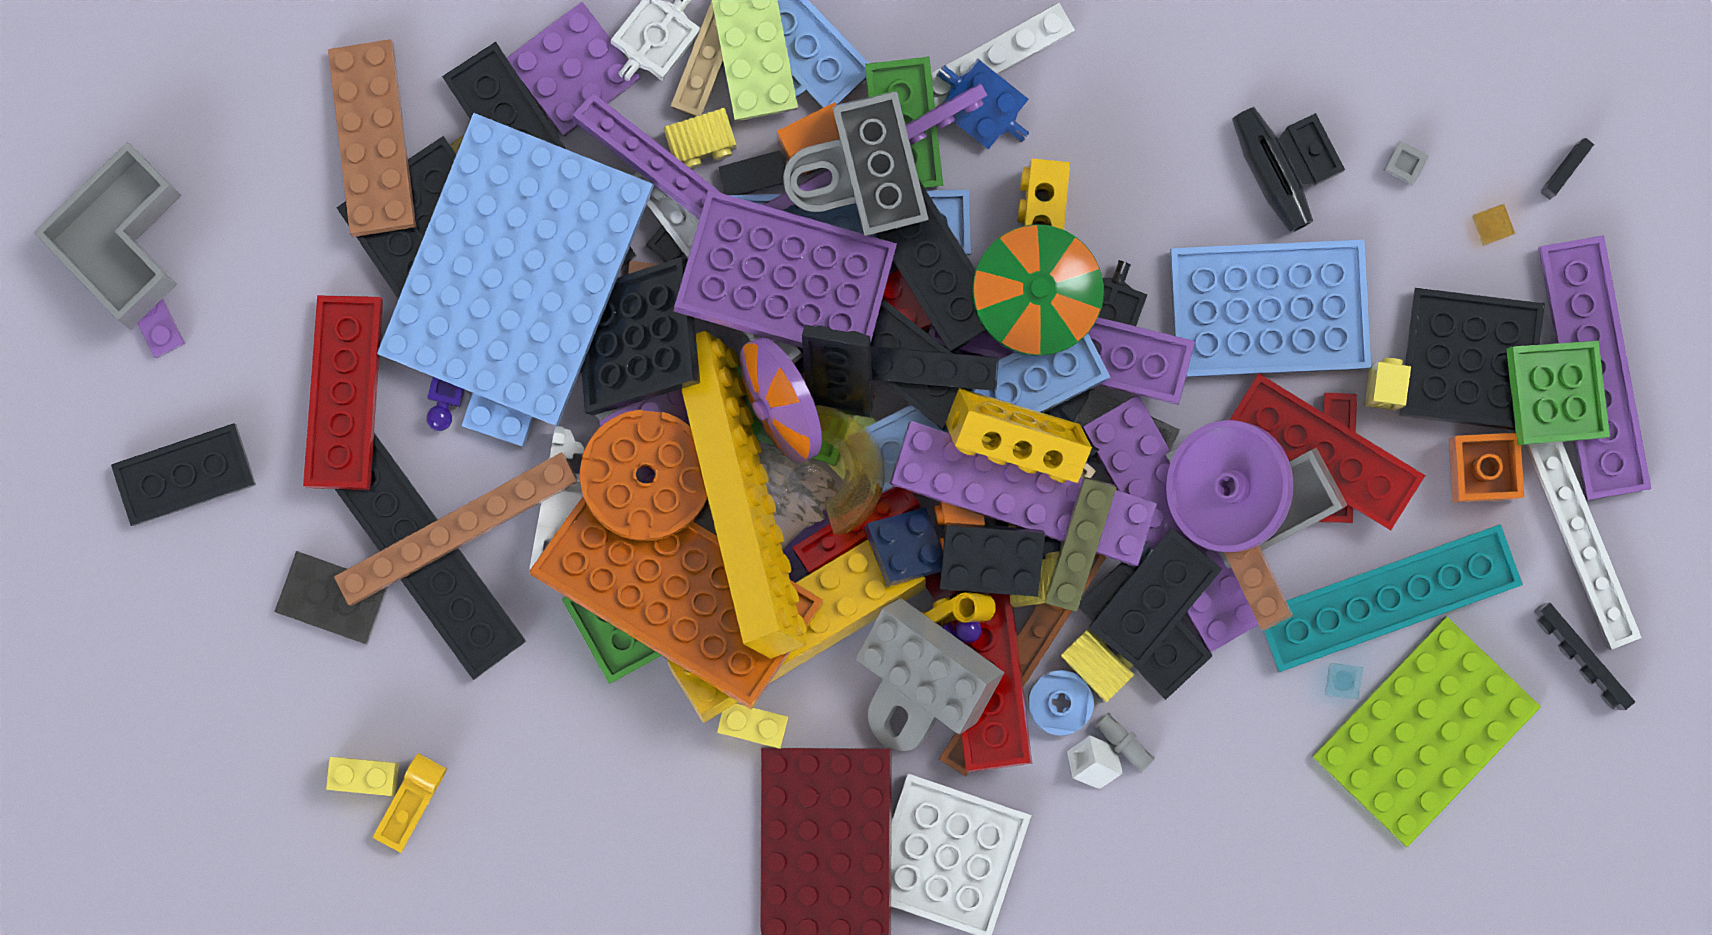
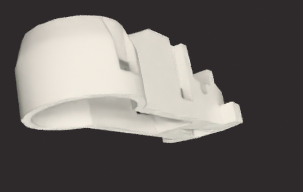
(558, 507)

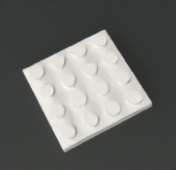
(953, 855)

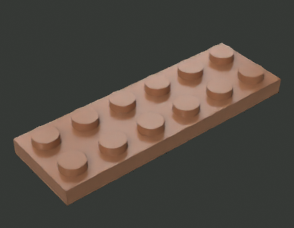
(371, 138)

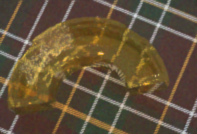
(863, 469)

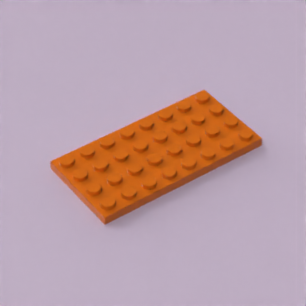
(665, 596)

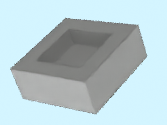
(1406, 163)

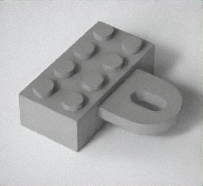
(867, 165)
(924, 674)

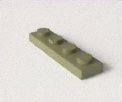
(1080, 544)

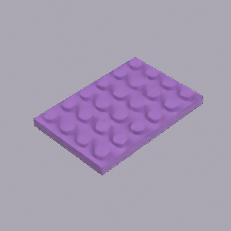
(781, 272)

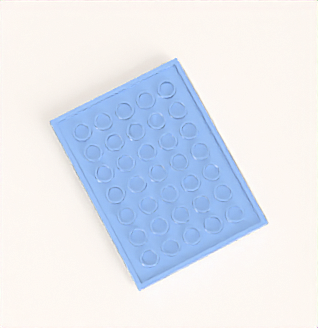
(515, 269)

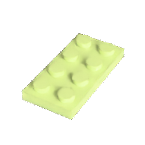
(755, 57)

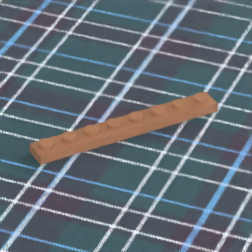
(456, 529)

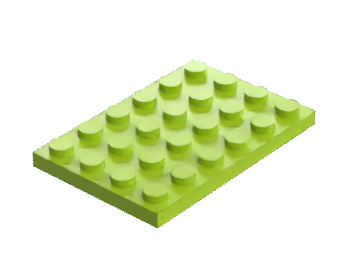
(1426, 731)

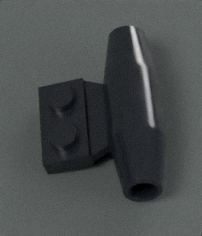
(1286, 163)

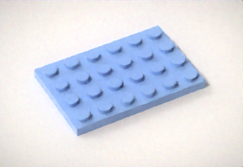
(1272, 307)

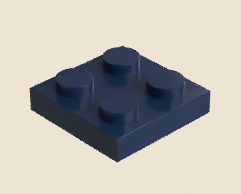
(905, 546)

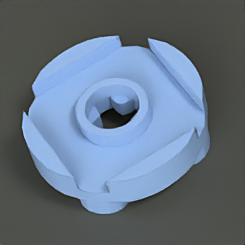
(1046, 714)

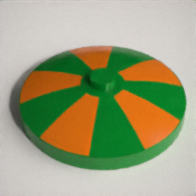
(1037, 290)

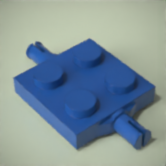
(999, 106)

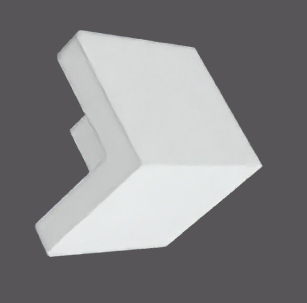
(1094, 762)

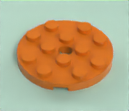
(634, 507)

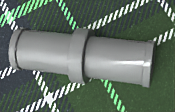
(1125, 742)

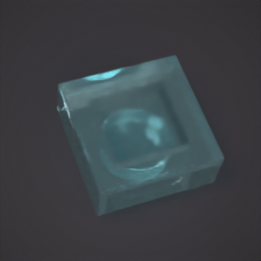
(1343, 681)

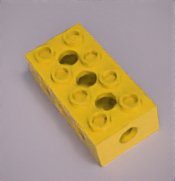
(1045, 177)
(1018, 436)

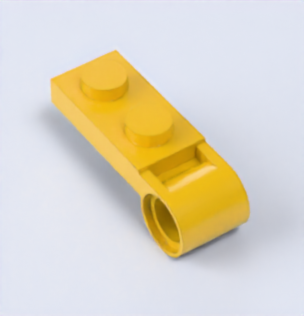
(961, 609)
(410, 802)

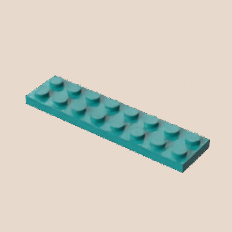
(1393, 597)

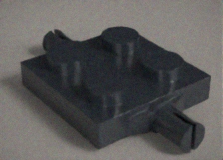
(1120, 300)

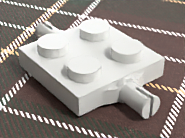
(655, 37)

